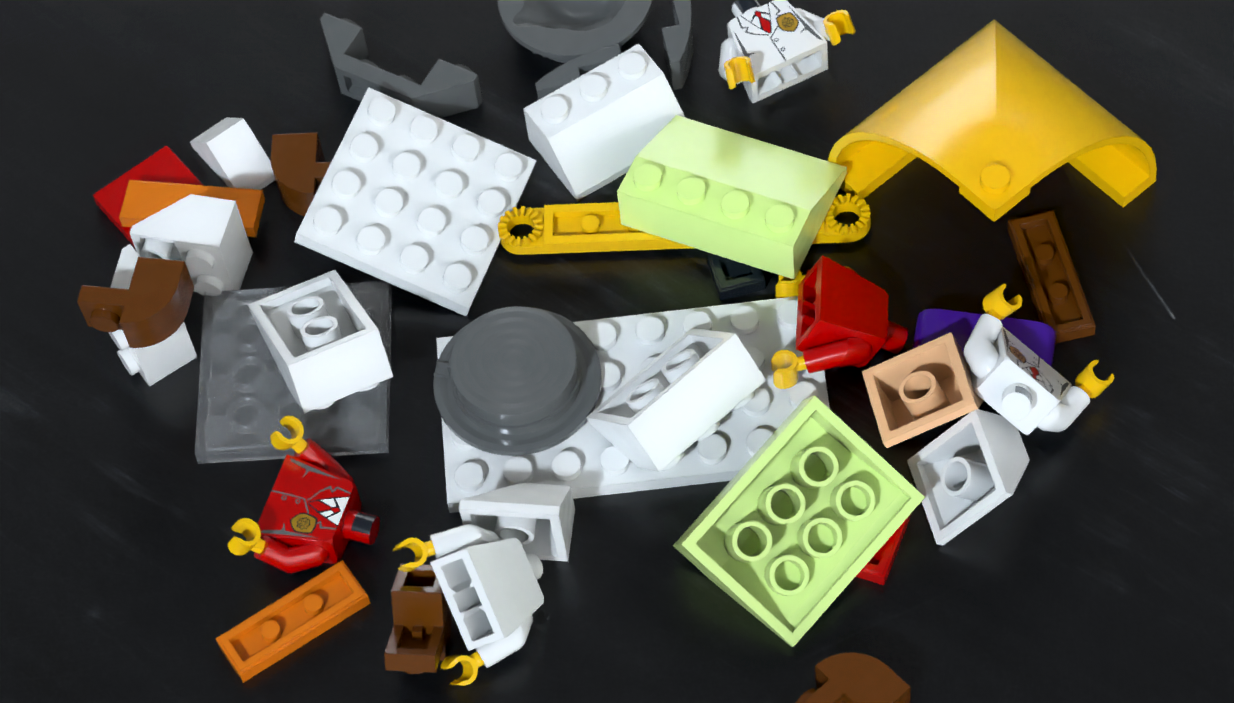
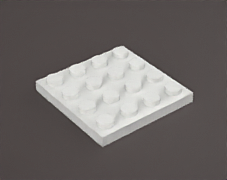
(415, 201)

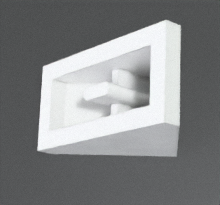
(235, 154)

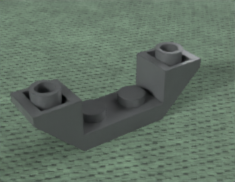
(443, 92)

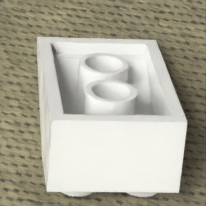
(322, 341)

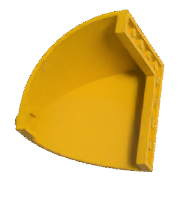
(995, 127)

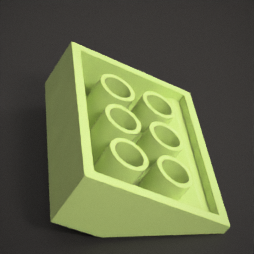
(729, 195)
(799, 520)

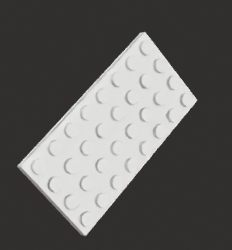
(624, 349)

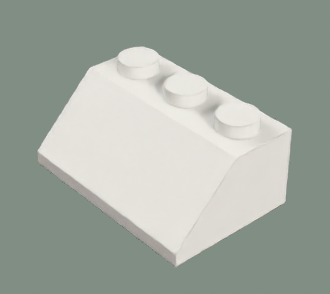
(601, 120)
(678, 398)

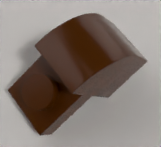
(298, 168)
(148, 309)
(420, 623)
(856, 680)

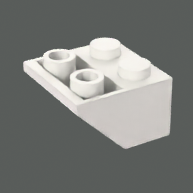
(204, 235)

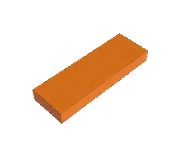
(149, 197)
(293, 621)

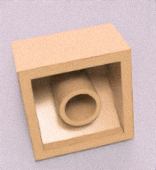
(920, 389)

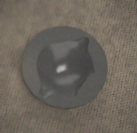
(572, 27)
(517, 381)

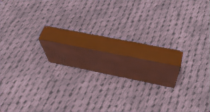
(1051, 276)

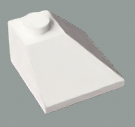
(968, 471)
(533, 513)

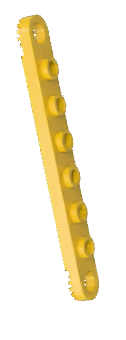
(599, 228)

